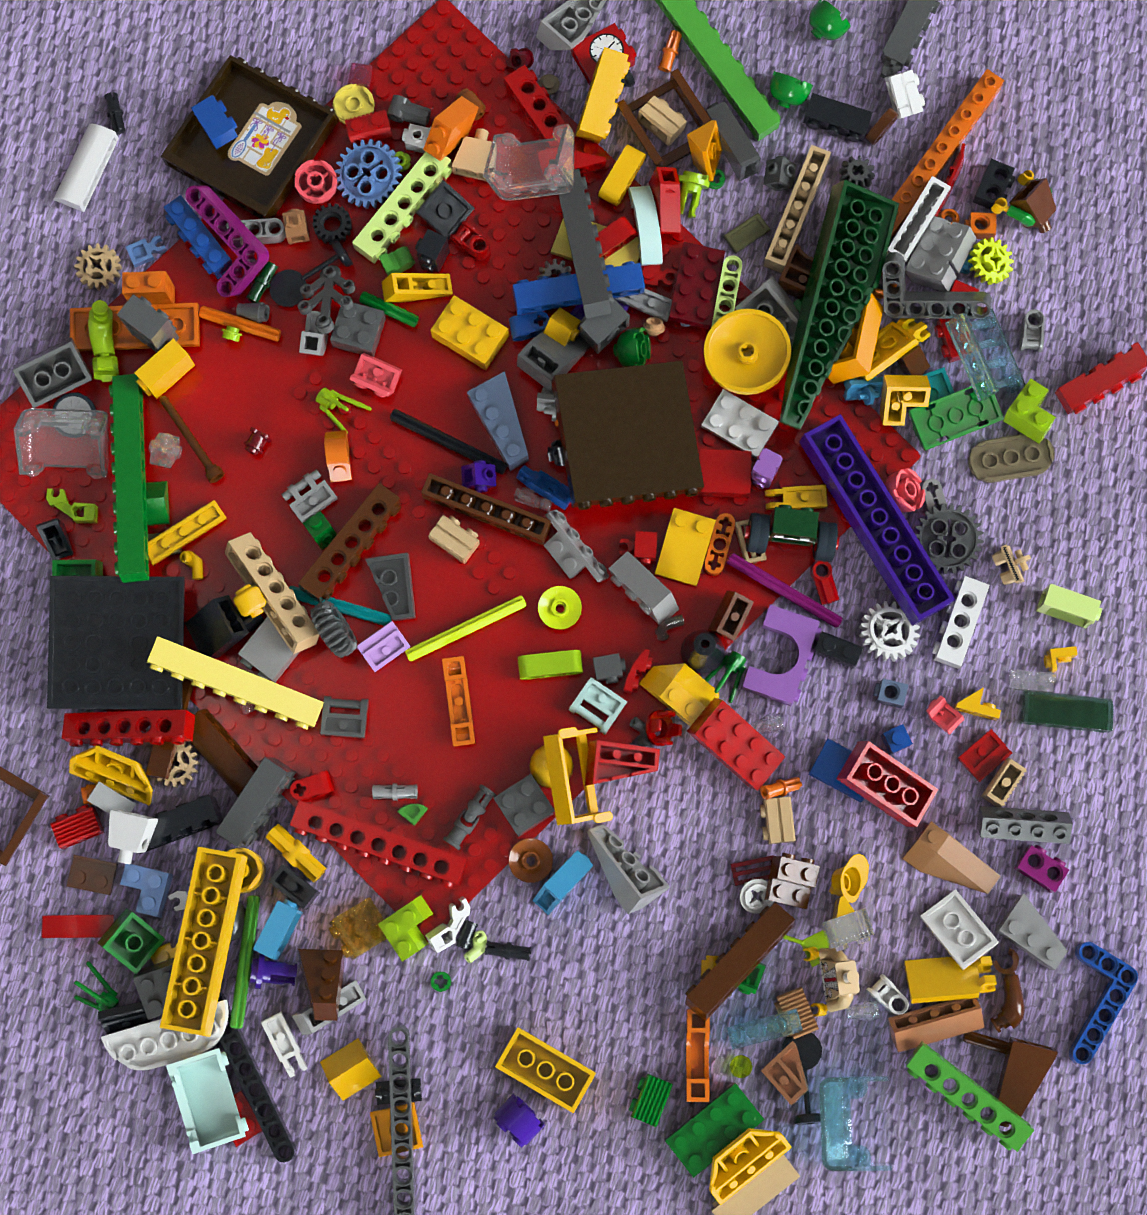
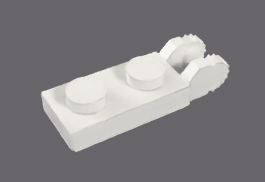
(283, 1042)

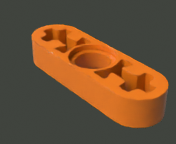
(718, 527)

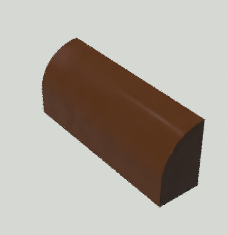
(222, 752)

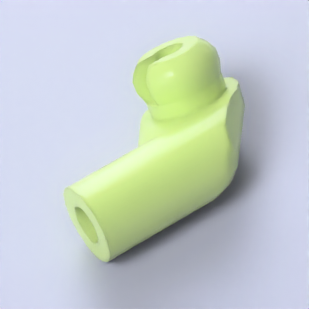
(479, 944)

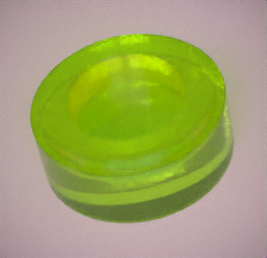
(740, 1066)

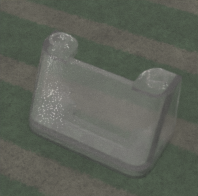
(531, 167)
(62, 440)

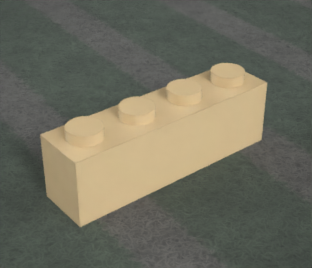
(759, 1190)

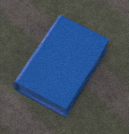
(828, 766)

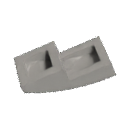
(108, 799)

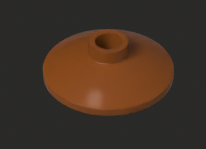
(530, 848)

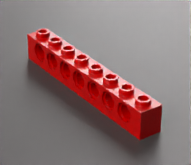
(306, 812)

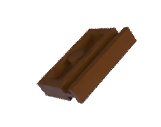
(92, 875)

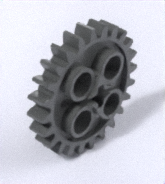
(968, 540)

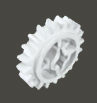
(877, 643)

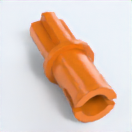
(670, 51)
(780, 787)

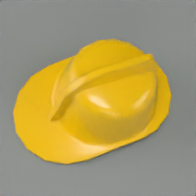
(850, 878)

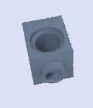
(900, 693)

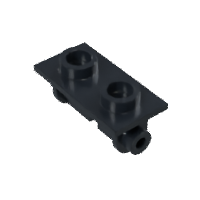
(382, 1091)

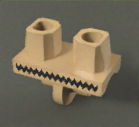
(1006, 555)

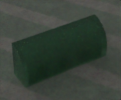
(1067, 711)

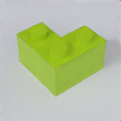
(1026, 413)
(402, 928)

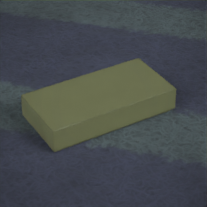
(746, 233)

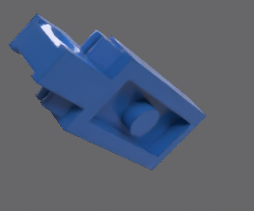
(545, 486)

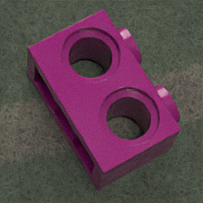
(1039, 873)

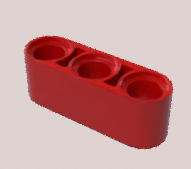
(615, 236)

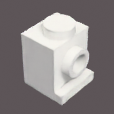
(413, 143)

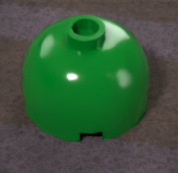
(827, 21)
(789, 90)
(632, 347)

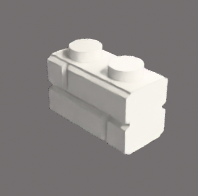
(904, 93)

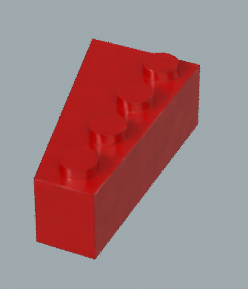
(1103, 380)

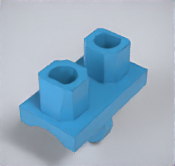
(863, 390)

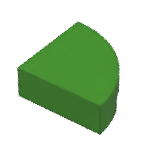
(413, 812)

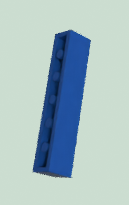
(564, 290)

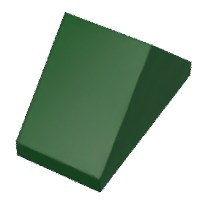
(157, 503)

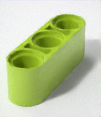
(550, 664)

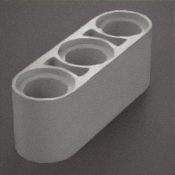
(265, 227)

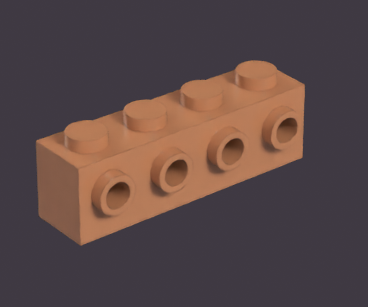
(909, 1029)

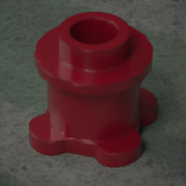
(519, 58)
(256, 442)

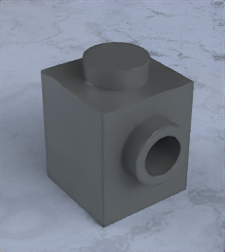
(609, 668)

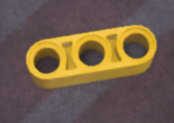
(622, 175)

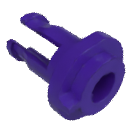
(271, 972)

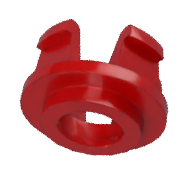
(661, 721)

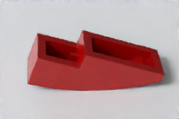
(75, 926)

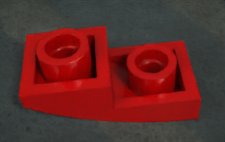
(640, 665)

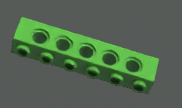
(1020, 1128)

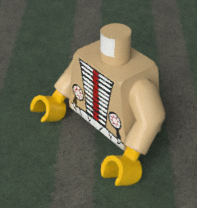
(838, 978)

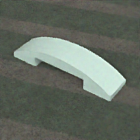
(647, 225)

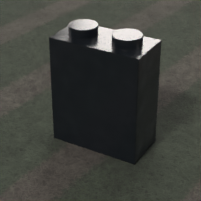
(216, 627)

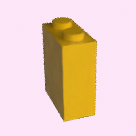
(164, 369)

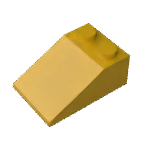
(685, 547)

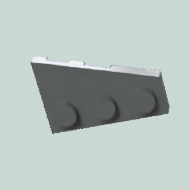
(394, 580)

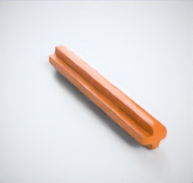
(240, 323)

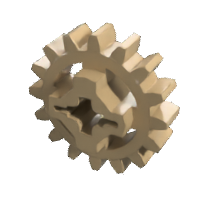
(103, 258)
(183, 766)

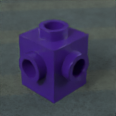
(478, 476)

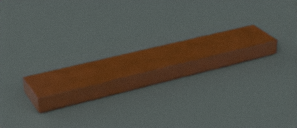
(163, 755)

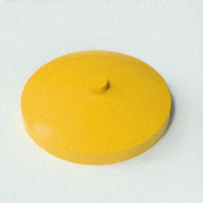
(747, 351)

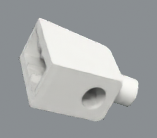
(130, 833)

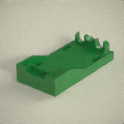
(953, 417)

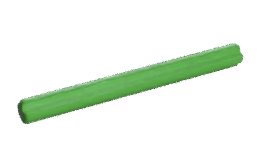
(245, 962)

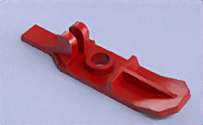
(954, 172)

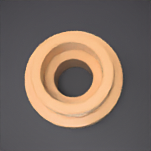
(654, 326)

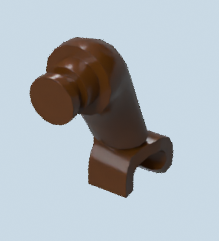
(1013, 1007)

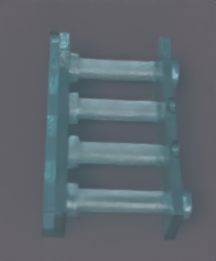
(974, 361)

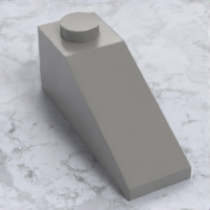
(350, 997)

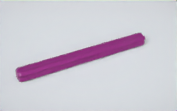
(784, 590)

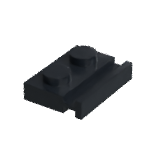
(123, 1017)

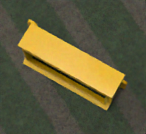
(560, 782)

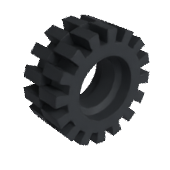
(328, 212)

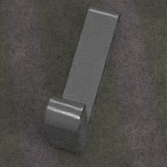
(927, 298)

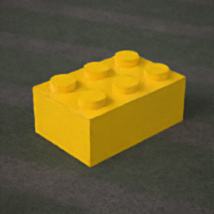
(469, 332)

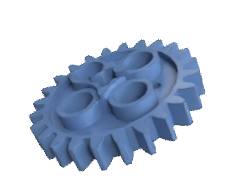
(357, 160)

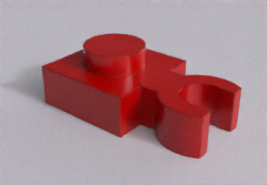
(653, 275)

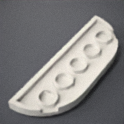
(153, 1047)

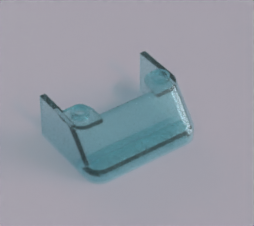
(836, 1129)

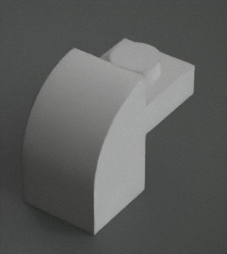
(311, 340)

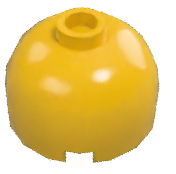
(539, 766)

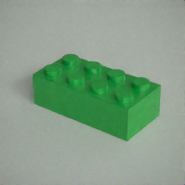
(713, 1129)

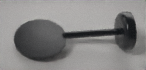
(287, 283)
(810, 1054)

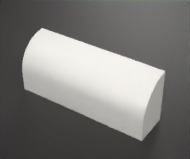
(86, 167)
(919, 218)

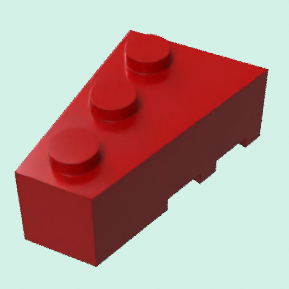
(616, 761)

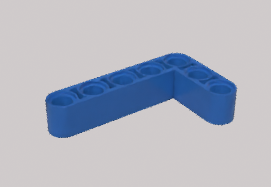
(1104, 1002)

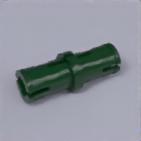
(261, 282)

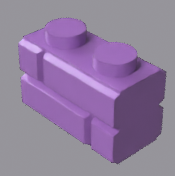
(765, 468)

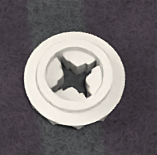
(754, 906)

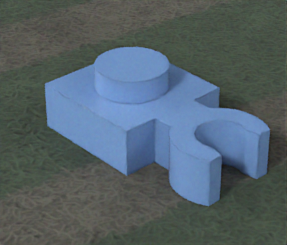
(142, 252)

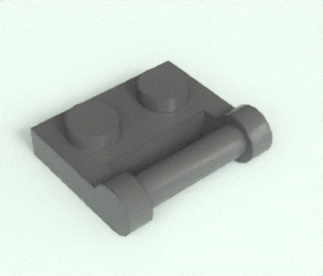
(344, 724)

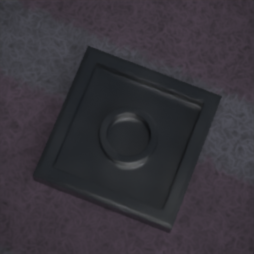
(444, 210)

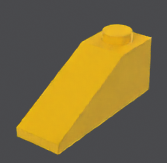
(415, 286)

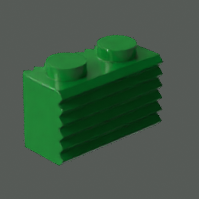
(650, 1100)

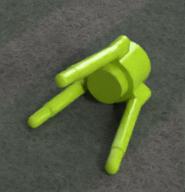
(329, 399)

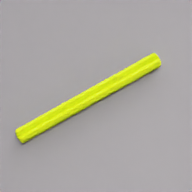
(465, 628)

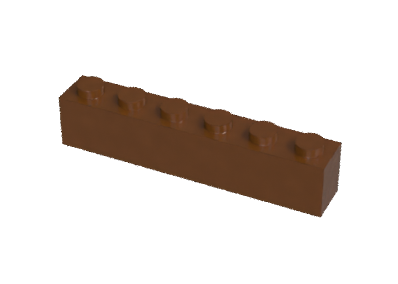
(740, 961)

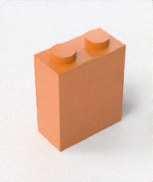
(450, 128)
(152, 285)

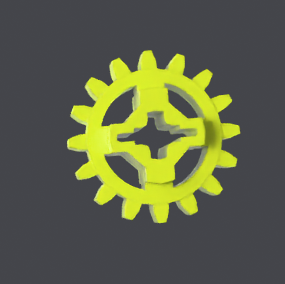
(992, 259)

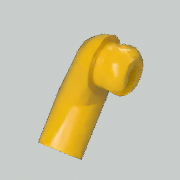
(194, 562)

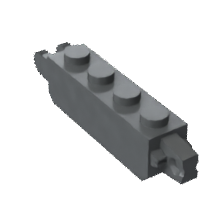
(907, 35)

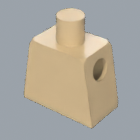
(472, 155)

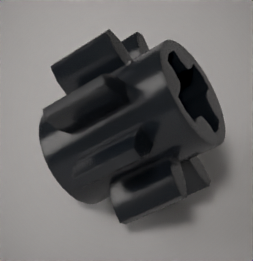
(555, 453)

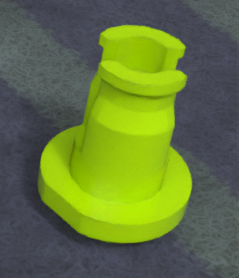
(692, 184)

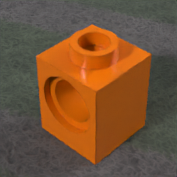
(988, 220)

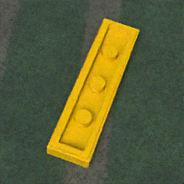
(184, 532)

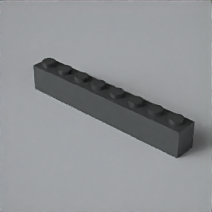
(586, 249)

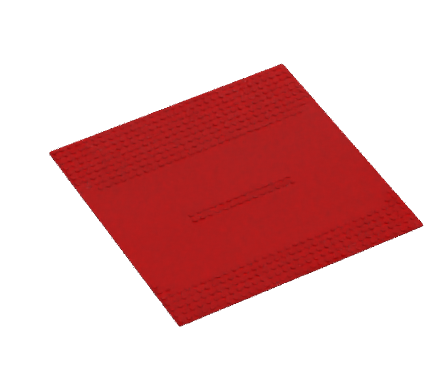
(276, 391)

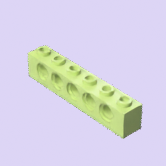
(390, 209)

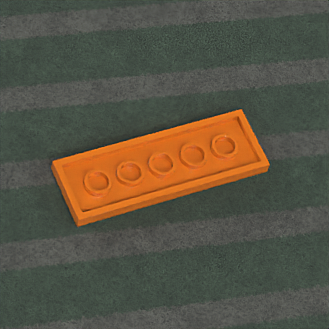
(183, 315)

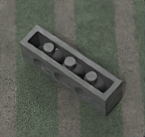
(1024, 824)

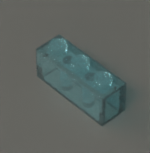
(764, 1029)

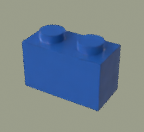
(214, 121)

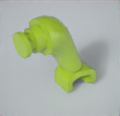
(101, 338)

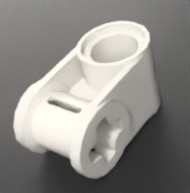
(887, 995)

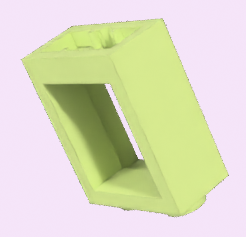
(1069, 606)

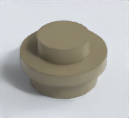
(550, 82)

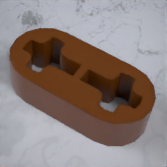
(882, 126)

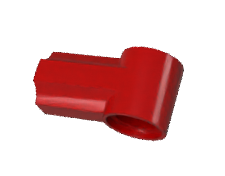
(824, 585)

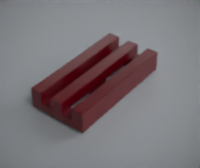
(741, 882)

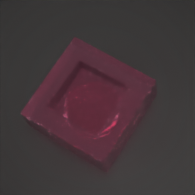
(360, 74)

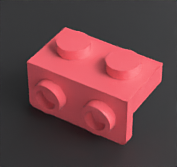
(376, 375)

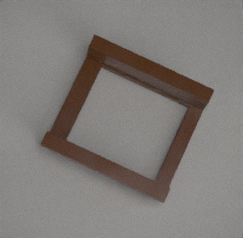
(689, 100)
(40, 798)

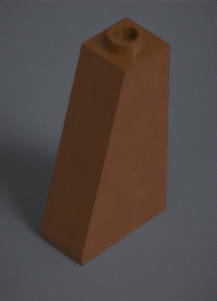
(1022, 1073)

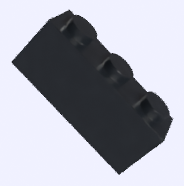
(837, 118)

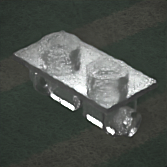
(1031, 681)

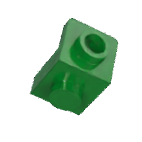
(320, 530)
(753, 980)

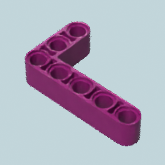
(232, 238)

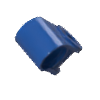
(527, 325)

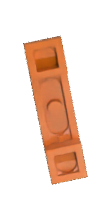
(458, 701)

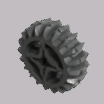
(333, 629)

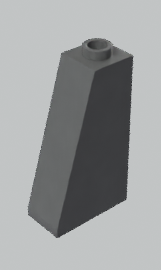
(734, 141)

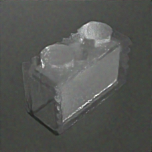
(848, 929)

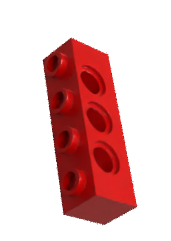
(522, 79)

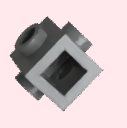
(779, 174)

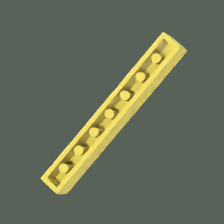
(234, 682)

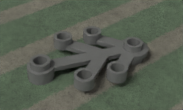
(328, 277)

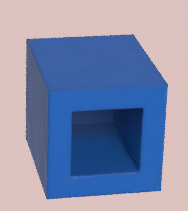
(896, 739)

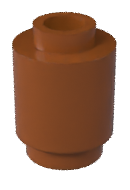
(471, 96)

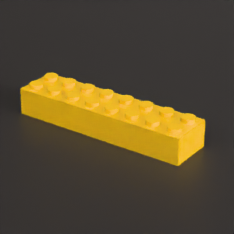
(203, 942)

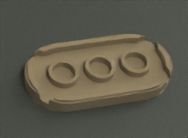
(1010, 458)

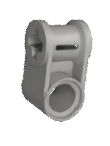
(1032, 335)

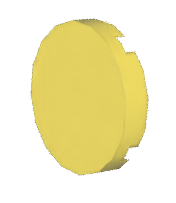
(353, 102)

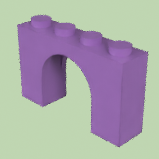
(802, 633)

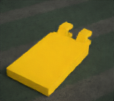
(894, 342)
(944, 979)

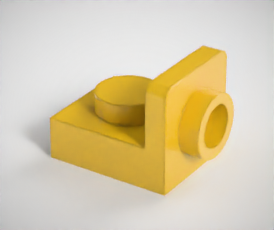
(1062, 654)

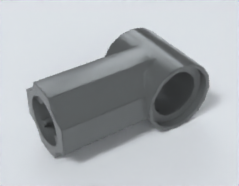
(403, 110)

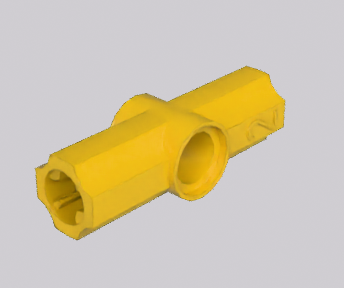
(296, 853)

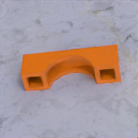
(697, 1058)

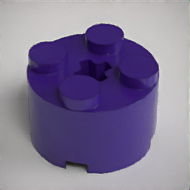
(519, 1120)

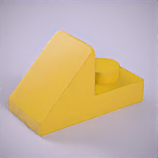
(972, 706)

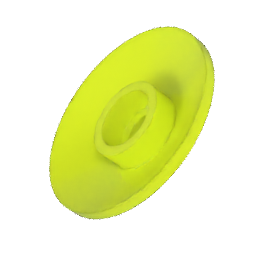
(559, 596)

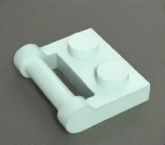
(603, 700)

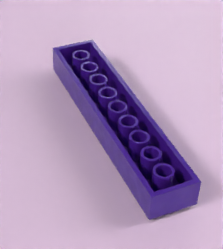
(876, 520)

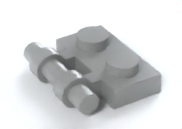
(312, 501)

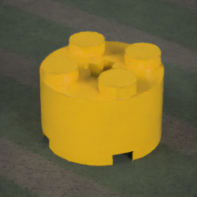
(254, 869)

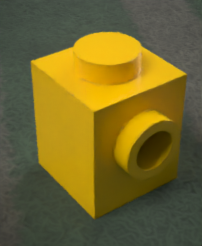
(562, 327)

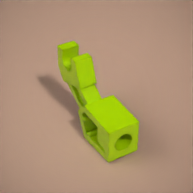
(61, 502)

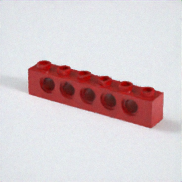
(77, 723)

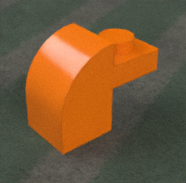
(337, 456)

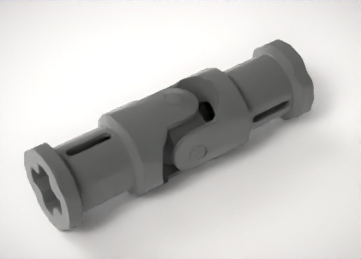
(475, 809)

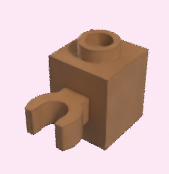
(296, 226)

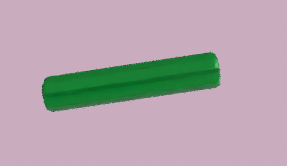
(389, 309)

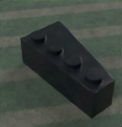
(185, 821)

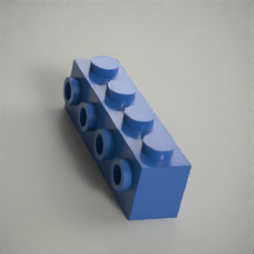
(199, 237)

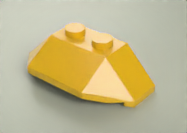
(679, 690)
(114, 771)
(744, 1160)

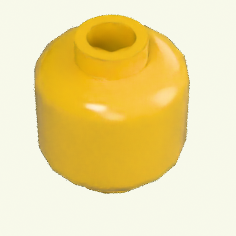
(249, 601)

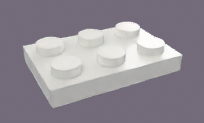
(739, 423)
(959, 929)

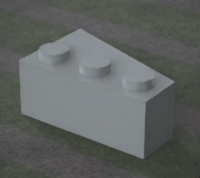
(643, 588)
(1031, 933)

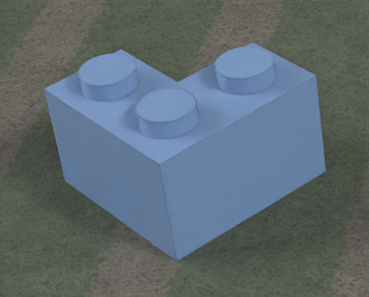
(153, 887)

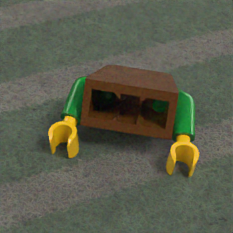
(1031, 205)

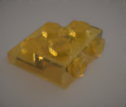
(358, 929)

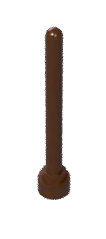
(212, 471)

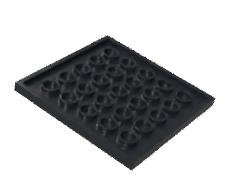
(104, 638)

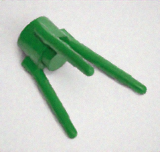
(734, 663)
(105, 1000)

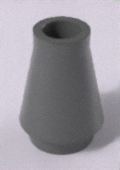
(254, 311)

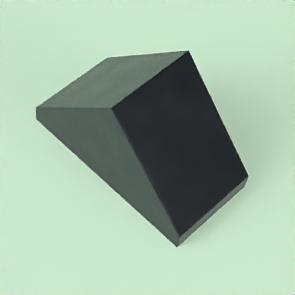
(55, 538)

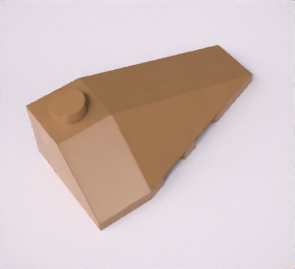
(946, 858)

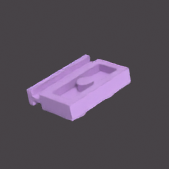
(383, 646)

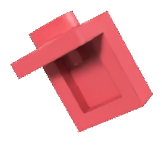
(944, 715)

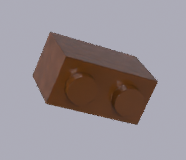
(730, 615)

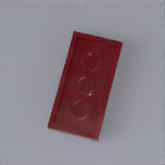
(696, 285)

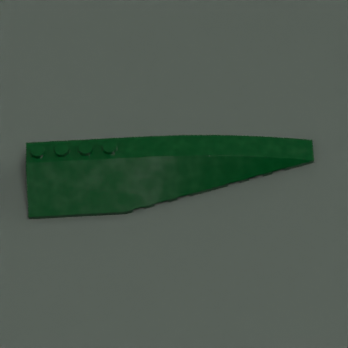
(838, 287)

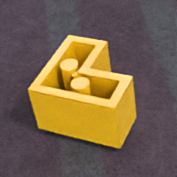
(900, 393)

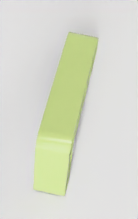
(727, 278)

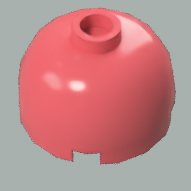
(316, 181)
(905, 490)

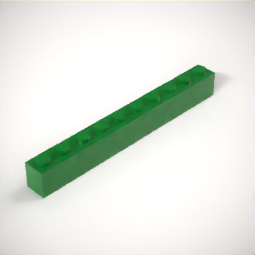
(129, 479)

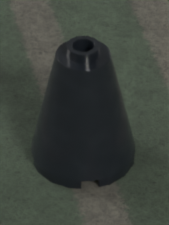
(702, 659)

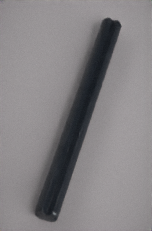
(446, 440)

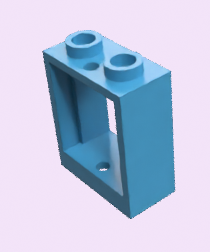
(278, 929)

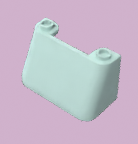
(206, 1100)

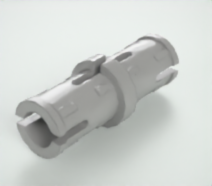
(395, 791)

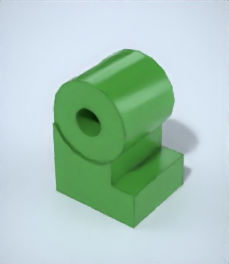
(397, 261)

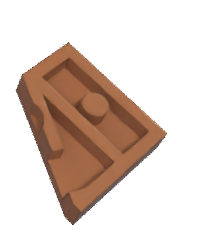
(787, 1074)

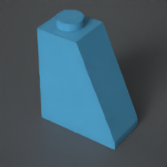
(562, 882)

